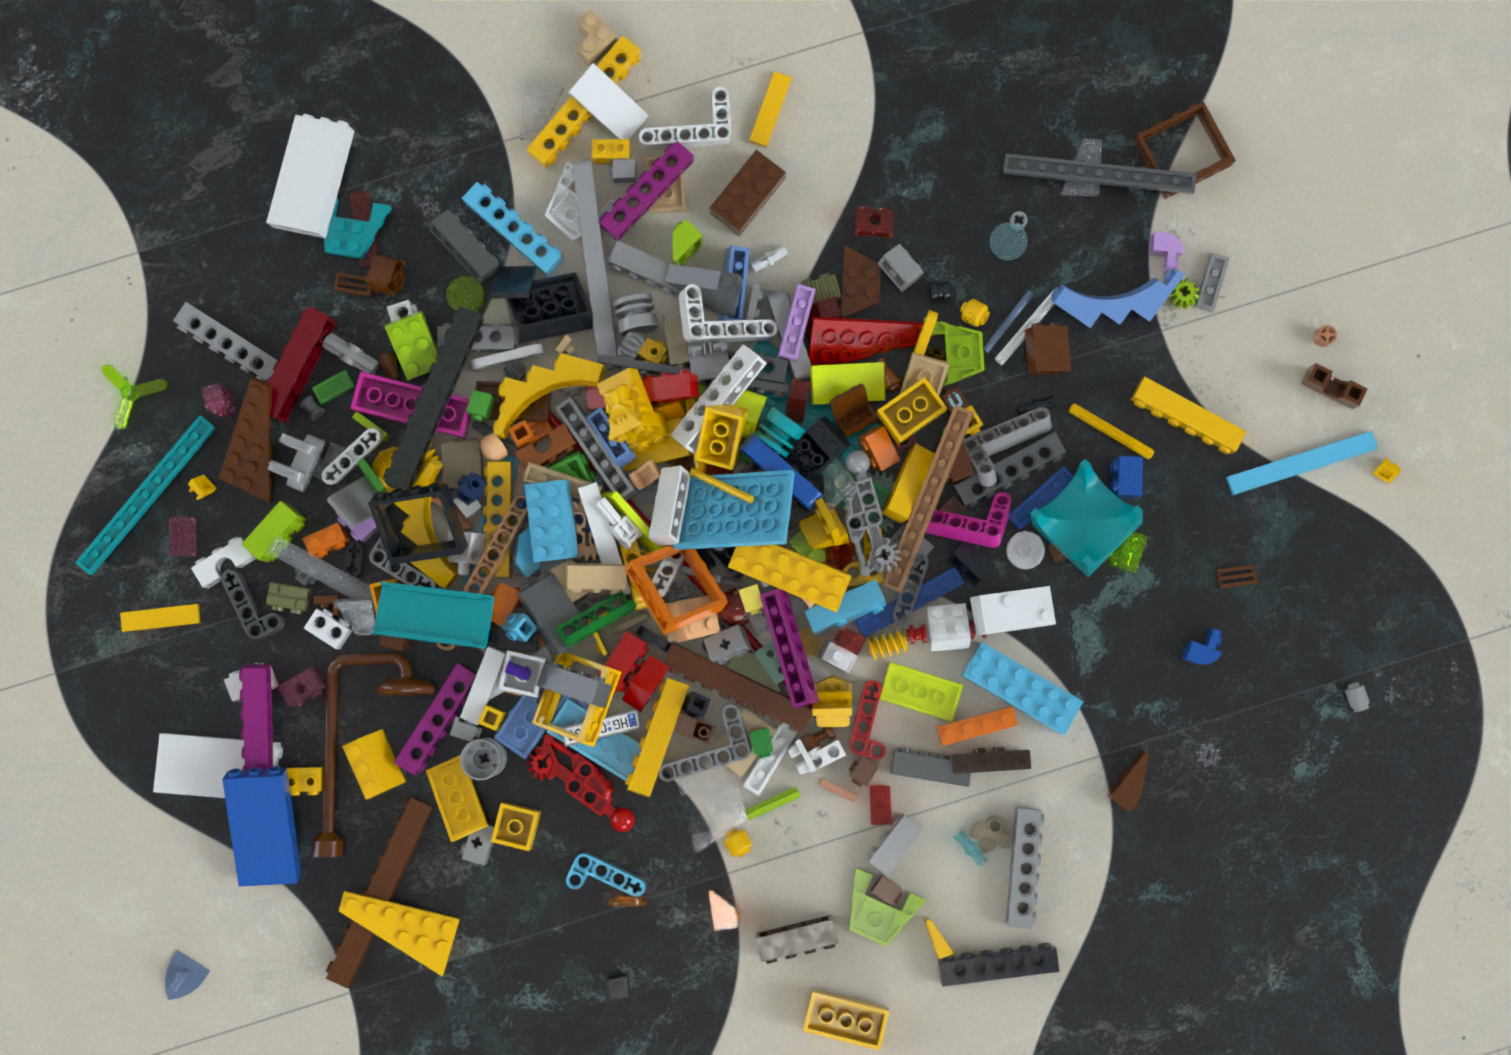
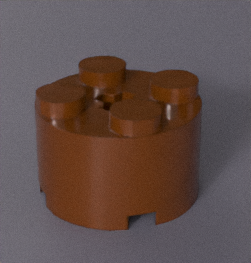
(386, 275)

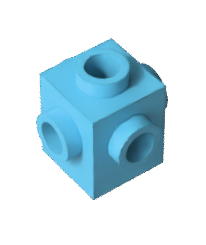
(519, 627)

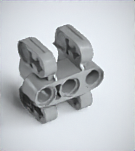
(304, 462)

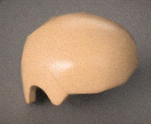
(493, 448)

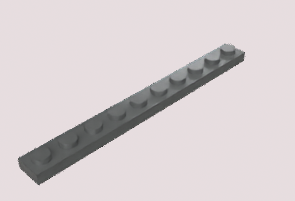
(1100, 173)
(648, 368)

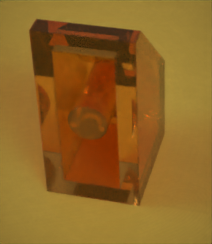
(723, 912)

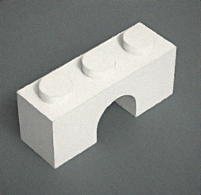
(209, 569)

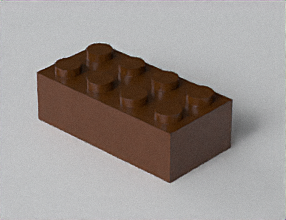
(747, 192)

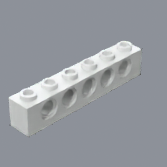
(723, 390)

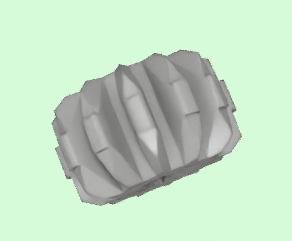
(631, 345)

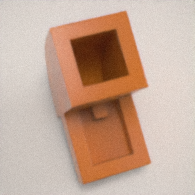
(529, 433)

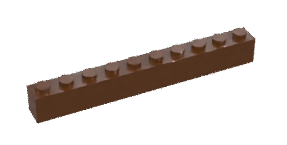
(382, 886)

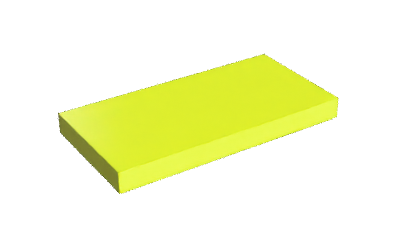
(836, 379)
(623, 508)
(921, 691)

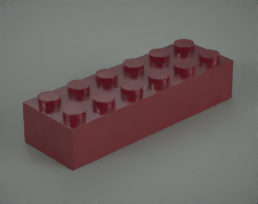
(298, 361)

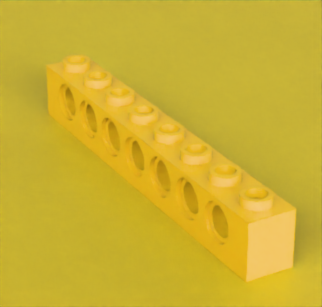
(622, 49)

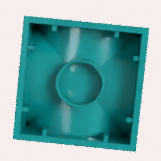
(1086, 520)

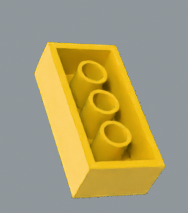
(845, 1019)

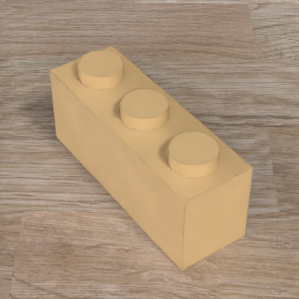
(596, 577)

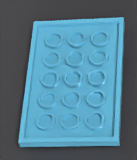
(723, 520)

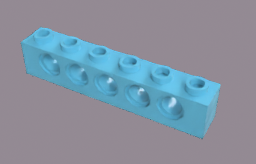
(474, 200)

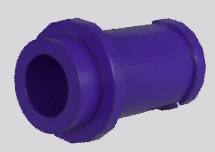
(518, 671)

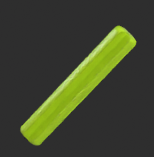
(772, 803)

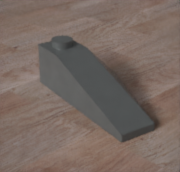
(718, 288)

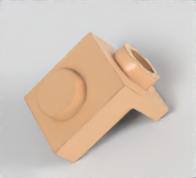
(645, 475)

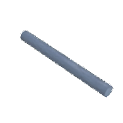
(1008, 321)

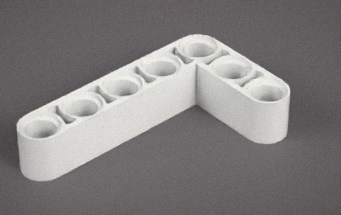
(694, 130)
(720, 327)

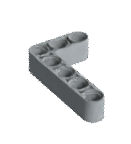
(1001, 437)
(713, 755)

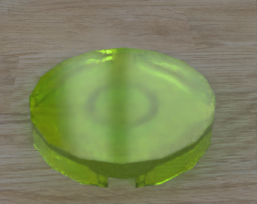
(465, 293)

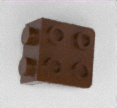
(853, 411)

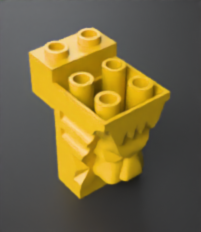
(631, 411)

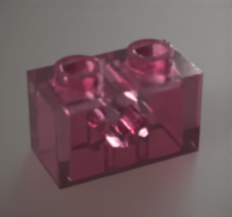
(291, 689)

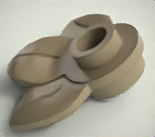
(990, 837)

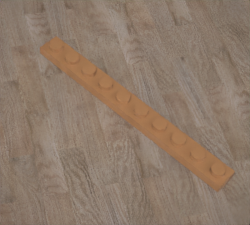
(928, 497)

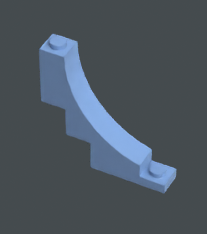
(1143, 300)

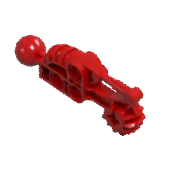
(596, 782)

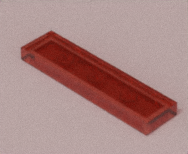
(361, 211)

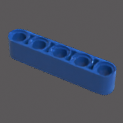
(768, 460)

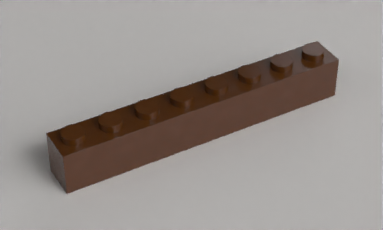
(738, 687)

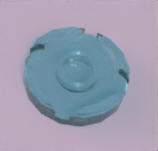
(1008, 241)

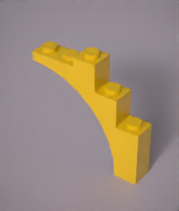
(540, 381)
(420, 529)

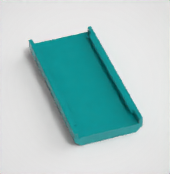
(434, 615)

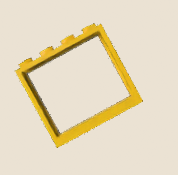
(594, 716)

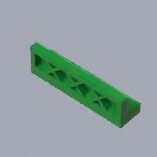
(600, 623)

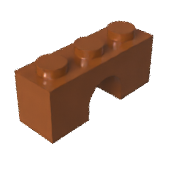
(562, 443)

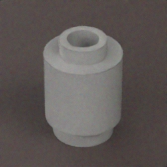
(1357, 697)

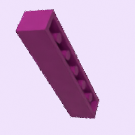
(256, 716)

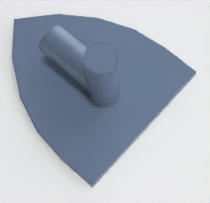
(183, 976)

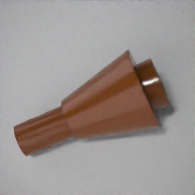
(892, 381)

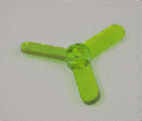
(137, 390)

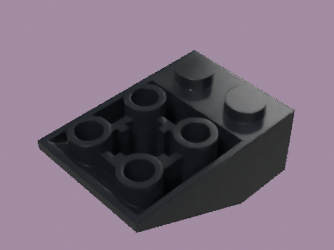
(816, 448)

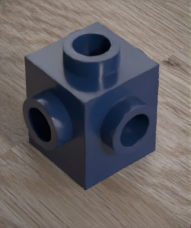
(470, 488)

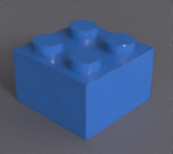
(1127, 477)

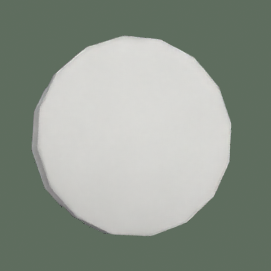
(1025, 550)

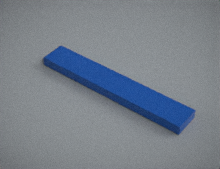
(928, 592)

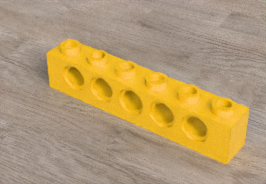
(494, 470)

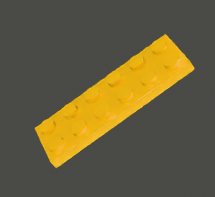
(792, 573)

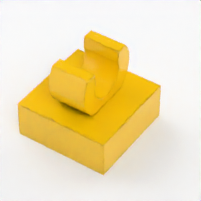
(1387, 471)
(201, 486)

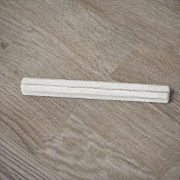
(1019, 337)

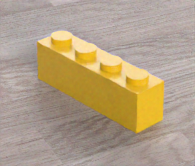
(908, 484)

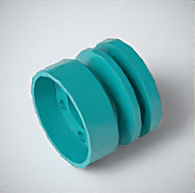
(779, 431)

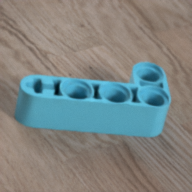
(608, 878)

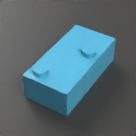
(854, 605)

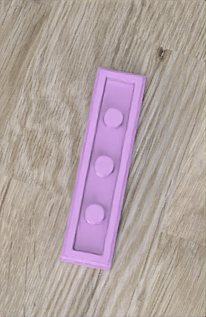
(796, 322)

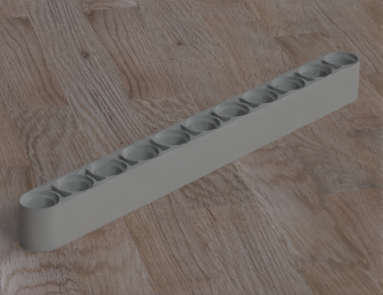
(594, 257)

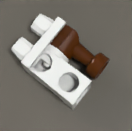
(813, 754)

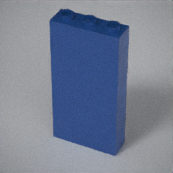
(262, 826)

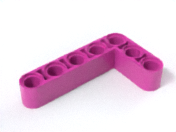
(974, 530)

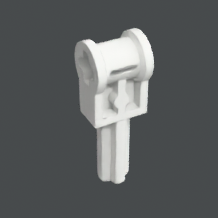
(621, 525)

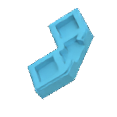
(524, 556)

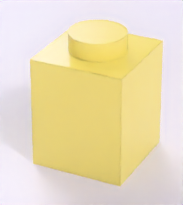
(751, 599)

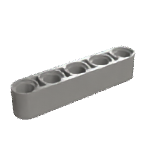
(779, 309)

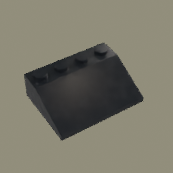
(553, 309)

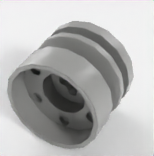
(634, 310)
(473, 760)

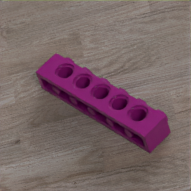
(683, 160)
(789, 648)
(406, 757)

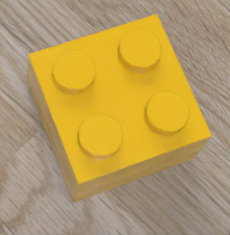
(516, 826)

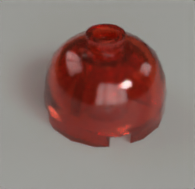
(734, 610)

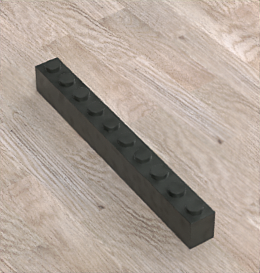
(434, 399)

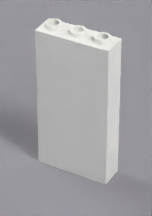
(310, 175)
(199, 763)

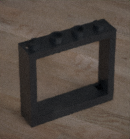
(421, 552)

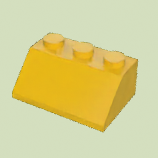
(721, 435)
(374, 764)

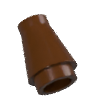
(390, 365)

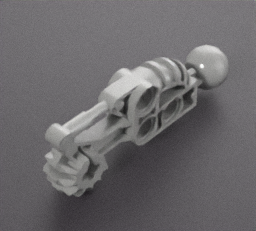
(858, 463)

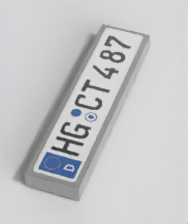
(611, 726)

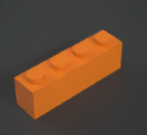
(976, 726)

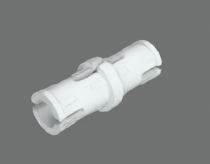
(769, 258)

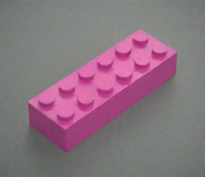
(396, 401)

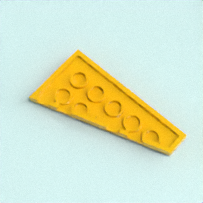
(415, 931)

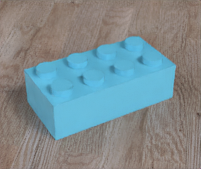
(551, 520)

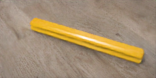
(1111, 431)

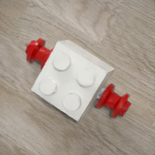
(946, 629)

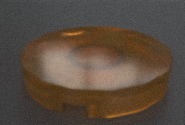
(627, 901)

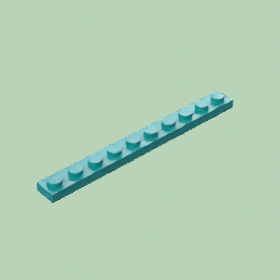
(145, 495)

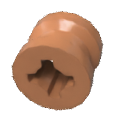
(1328, 333)

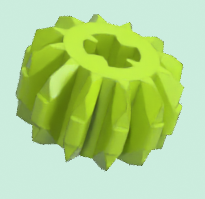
(1189, 291)

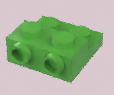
(575, 465)

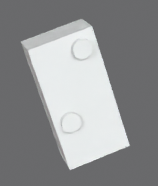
(1012, 610)

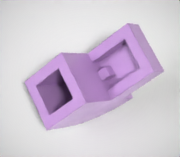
(1168, 246)

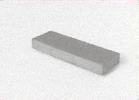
(1212, 282)

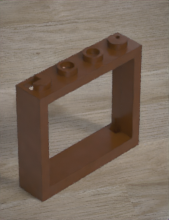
(1211, 129)

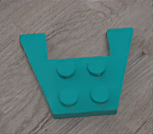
(351, 236)

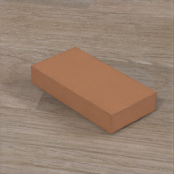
(837, 789)

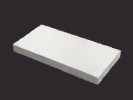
(608, 103)

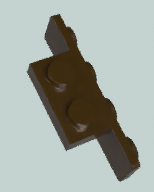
(991, 761)

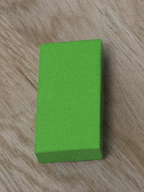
(333, 387)
(371, 476)

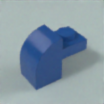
(1204, 654)

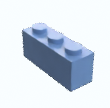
(620, 451)

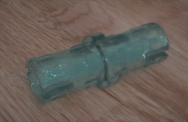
(970, 848)

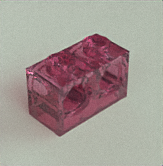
(218, 400)

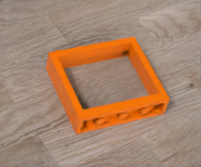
(654, 600)

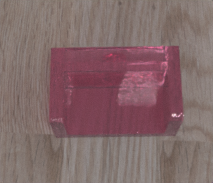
(182, 537)

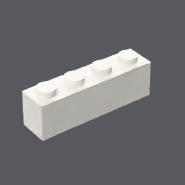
(669, 506)

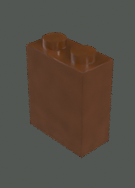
(1047, 349)

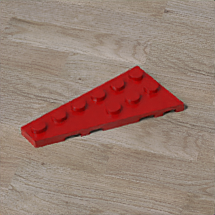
(853, 339)

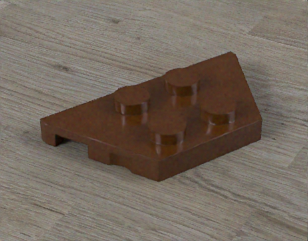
(859, 282)

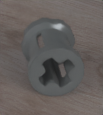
(311, 408)

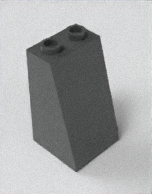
(548, 608)

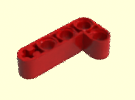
(869, 719)

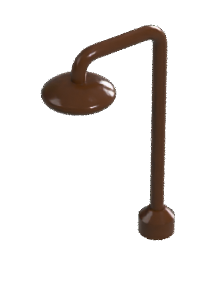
(329, 843)

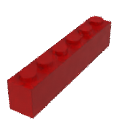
(659, 389)

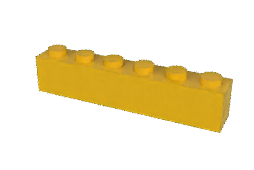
(1188, 415)
(657, 738)

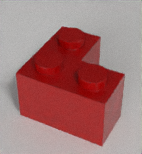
(643, 684)

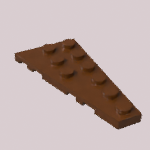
(251, 444)

